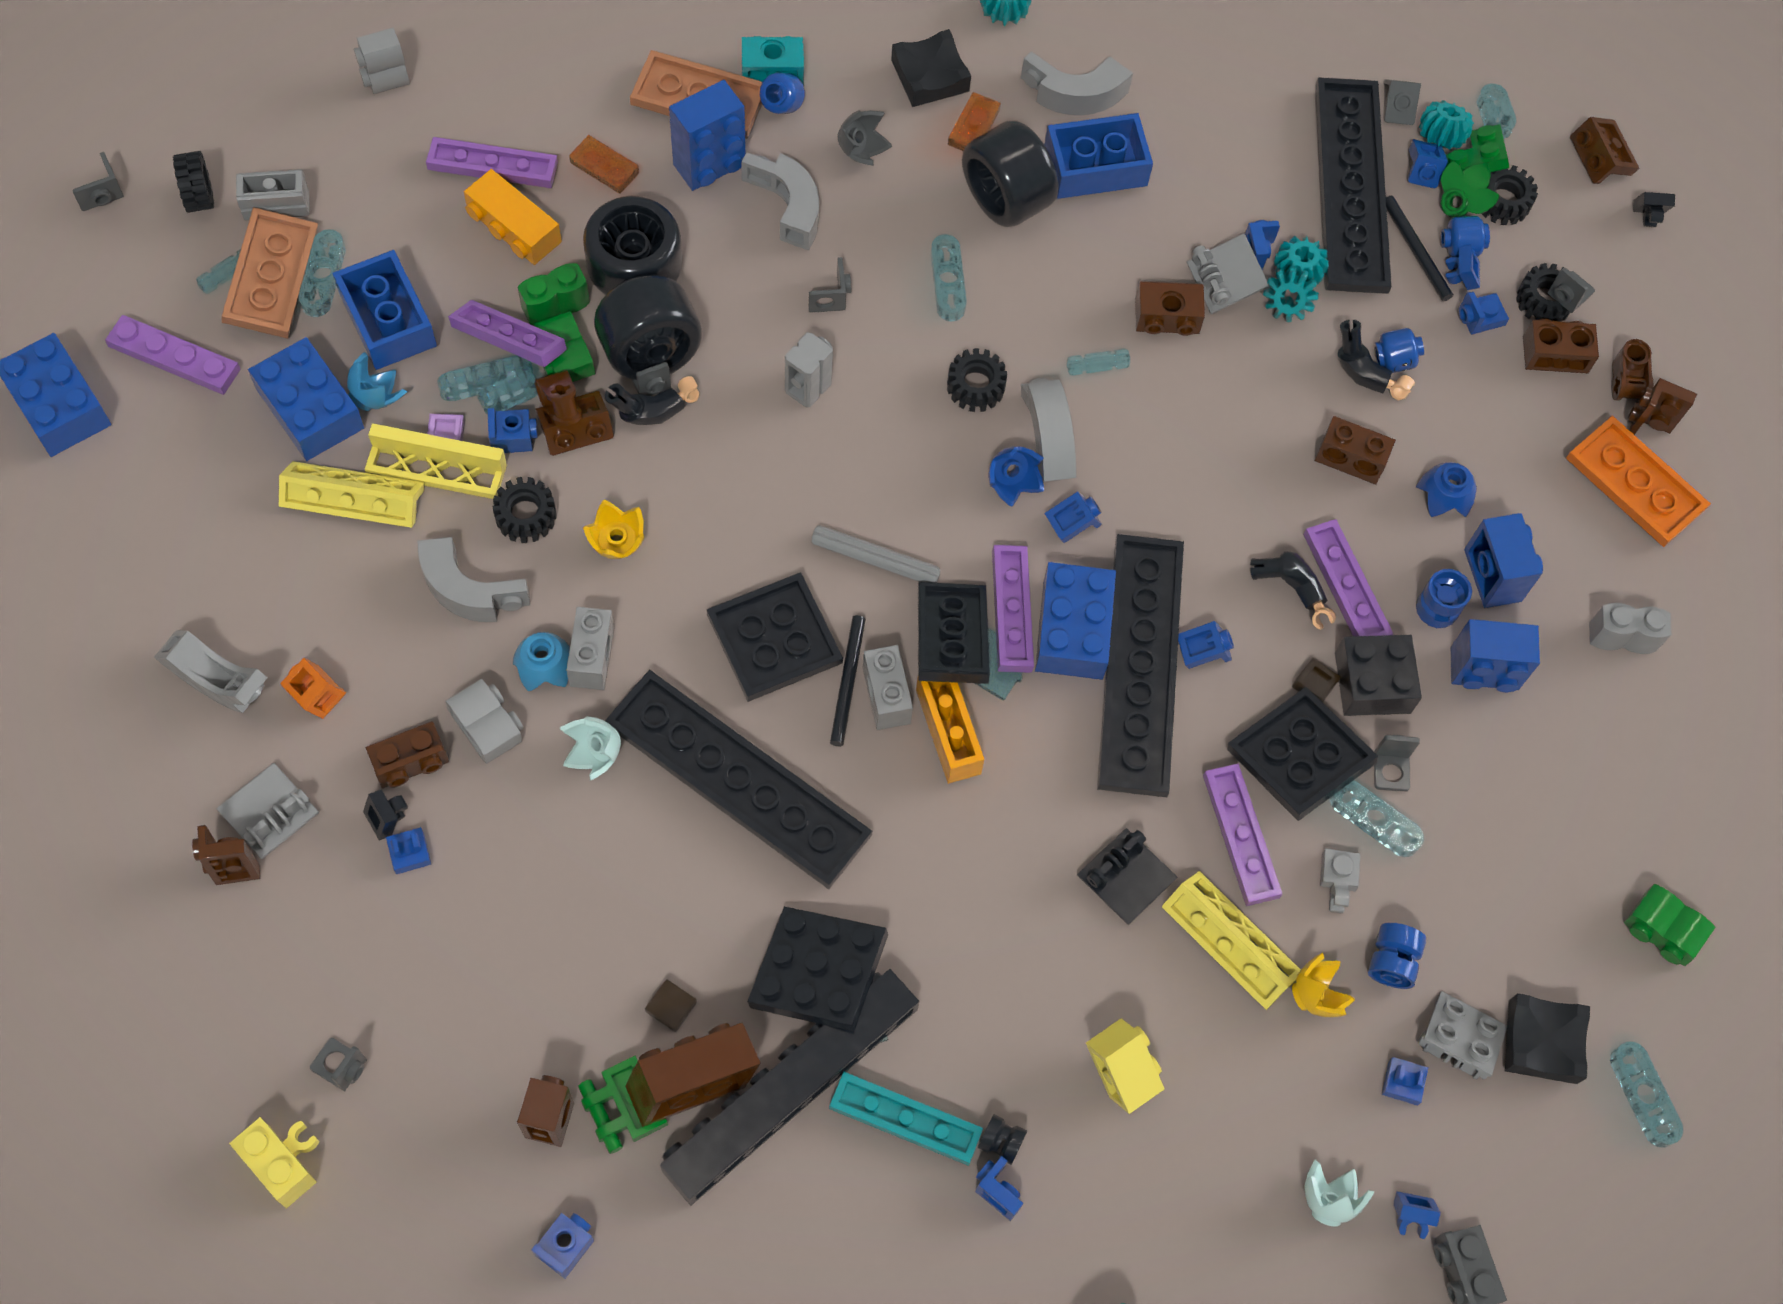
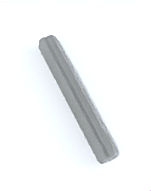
(875, 555)

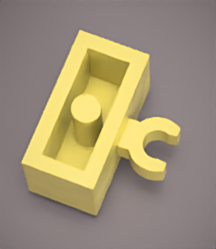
(1126, 1065)
(276, 1160)

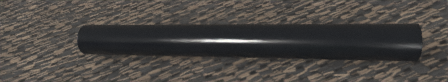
(1418, 249)
(847, 681)

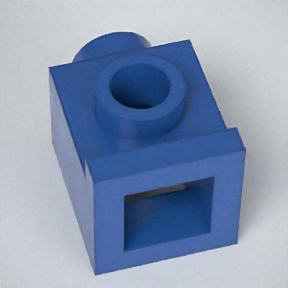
(511, 430)
(559, 1258)

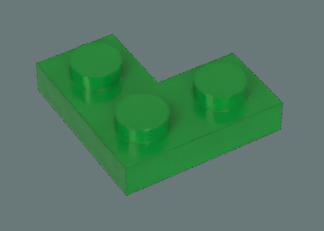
(1487, 147)

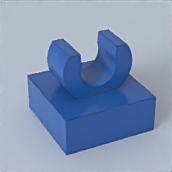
(1467, 268)
(408, 850)
(1405, 1081)
(1416, 1209)

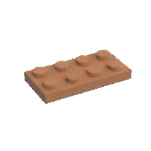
(672, 79)
(269, 273)

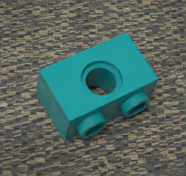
(772, 55)

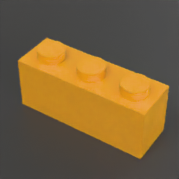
(512, 217)
(951, 729)

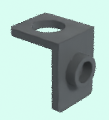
(1401, 102)
(100, 191)
(1570, 290)
(838, 295)
(653, 380)
(1394, 751)
(347, 1071)

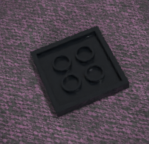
(774, 636)
(1302, 753)
(818, 968)

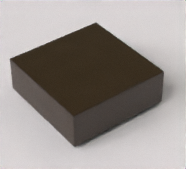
(1317, 679)
(671, 1005)

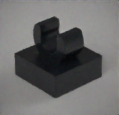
(1653, 207)
(384, 813)

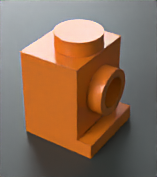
(312, 688)

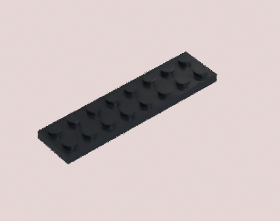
(1353, 186)
(1141, 667)
(739, 779)

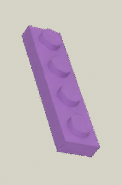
(477, 159)
(507, 333)
(173, 354)
(1346, 580)
(1012, 609)
(1242, 835)

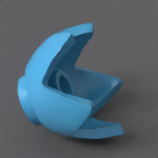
(371, 390)
(550, 669)

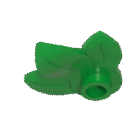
(1470, 186)

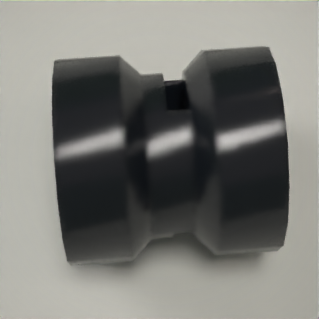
(996, 1132)

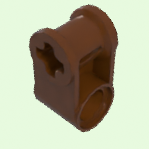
(1631, 376)
(558, 397)

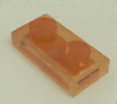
(974, 120)
(604, 164)

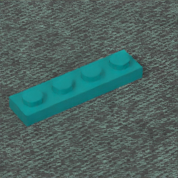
(906, 1118)

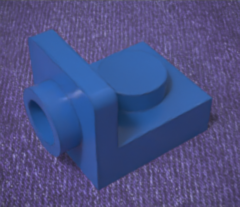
(1428, 163)
(1260, 237)
(1482, 312)
(1073, 516)
(1205, 644)
(999, 1195)

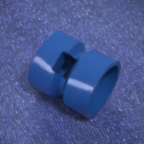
(1444, 598)
(1397, 955)

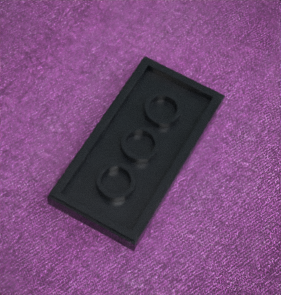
(953, 633)

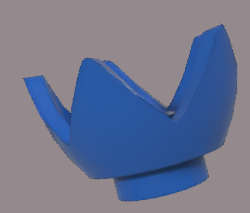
(1022, 478)
(1445, 495)

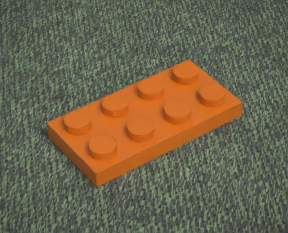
(1638, 481)

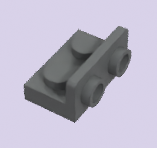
(1469, 1267)

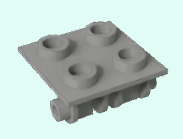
(1227, 272)
(268, 810)
(1464, 1035)

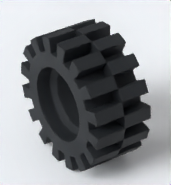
(193, 181)
(1520, 187)
(1533, 301)
(976, 364)
(519, 493)

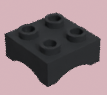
(930, 68)
(1547, 1039)

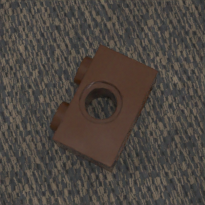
(1182, 298)
(546, 1110)

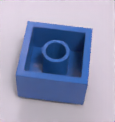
(1503, 560)
(1494, 655)

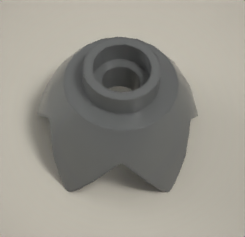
(860, 139)

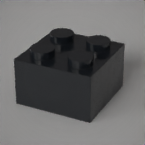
(1378, 675)

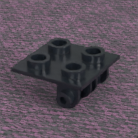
(1127, 875)

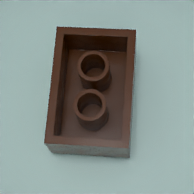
(692, 1073)

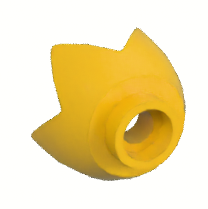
(612, 522)
(1313, 990)

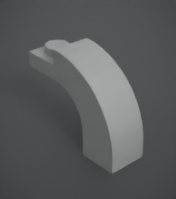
(1077, 93)
(795, 187)
(1051, 428)
(462, 595)
(210, 673)

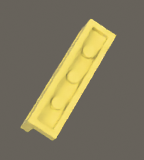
(438, 450)
(349, 494)
(1231, 941)

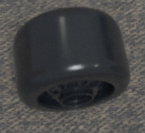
(1010, 173)
(631, 240)
(646, 325)

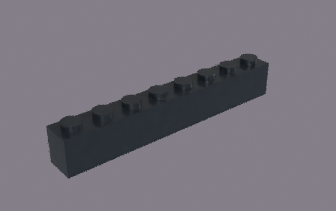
(784, 1090)

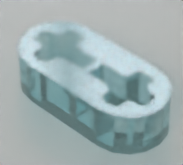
(1502, 109)
(508, 391)

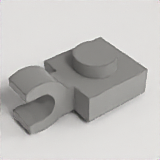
(1341, 874)

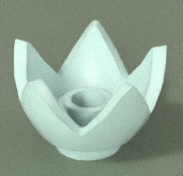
(595, 745)
(1334, 1201)

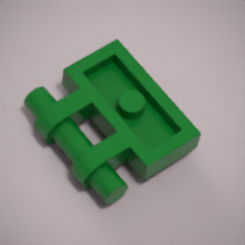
(594, 1101)

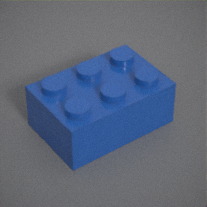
(708, 135)
(1099, 155)
(385, 309)
(53, 394)
(306, 398)
(1075, 621)

